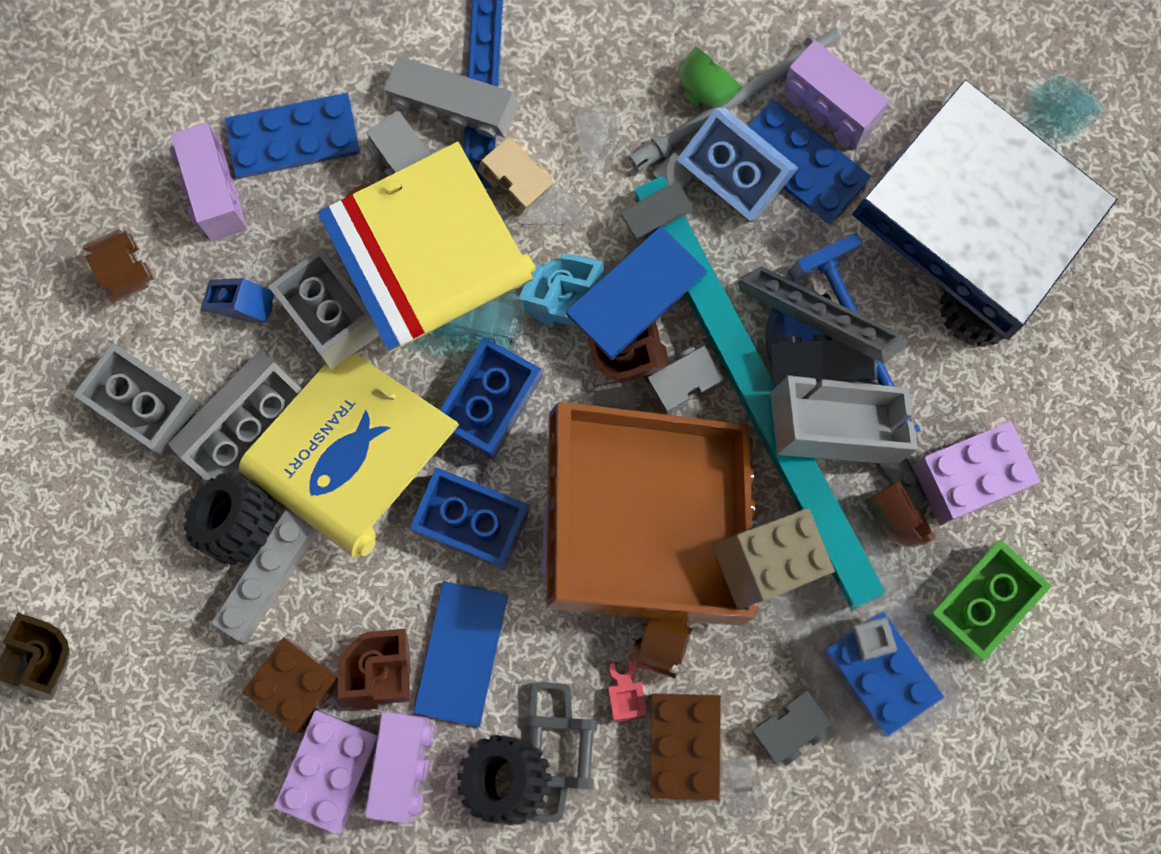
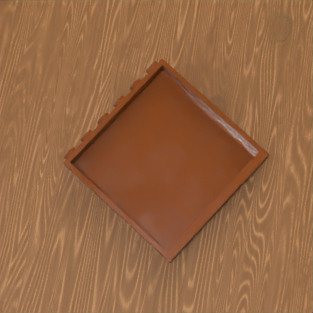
(639, 512)

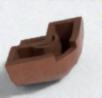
(637, 360)
(899, 518)
(375, 670)

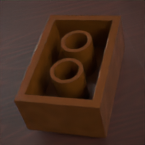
(685, 746)

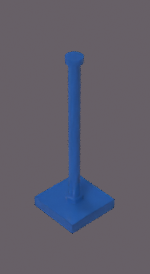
(826, 261)

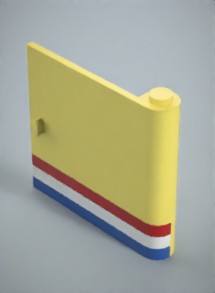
(425, 246)

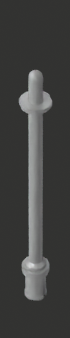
(661, 146)

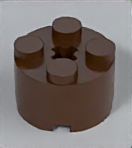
(117, 266)
(661, 646)

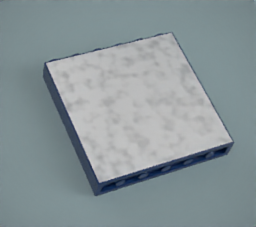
(985, 209)

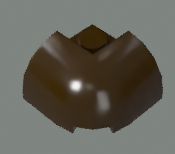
(34, 657)

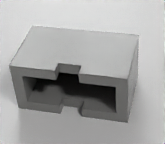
(689, 375)

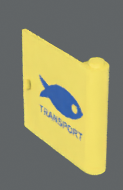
(346, 450)

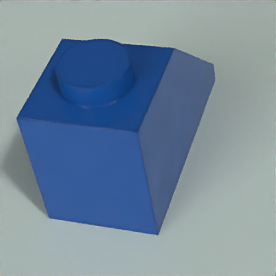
(238, 300)

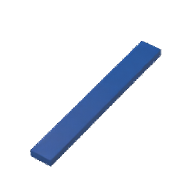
(483, 67)

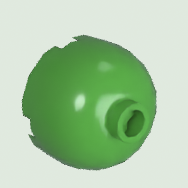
(706, 81)

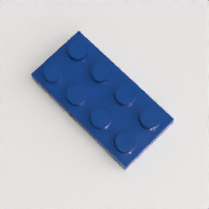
(292, 135)
(824, 176)

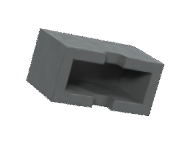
(786, 735)

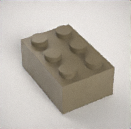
(773, 559)

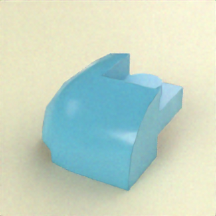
(559, 286)

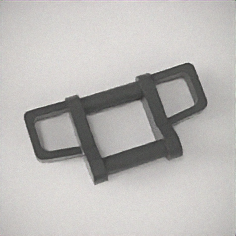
(586, 727)

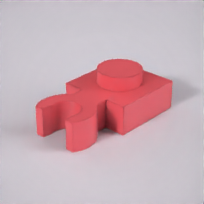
(627, 697)

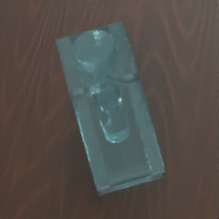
(1069, 104)

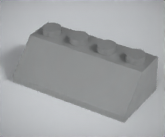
(235, 418)

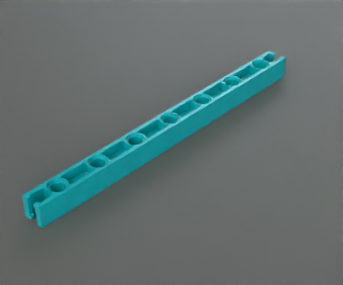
(753, 387)

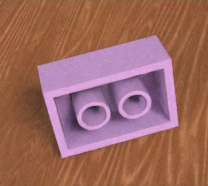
(834, 95)
(207, 182)
(975, 473)
(399, 768)
(327, 772)

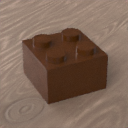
(292, 685)

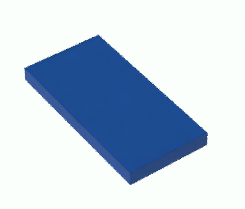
(636, 293)
(461, 654)

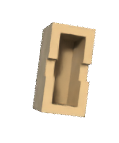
(516, 174)

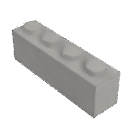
(451, 97)
(265, 577)

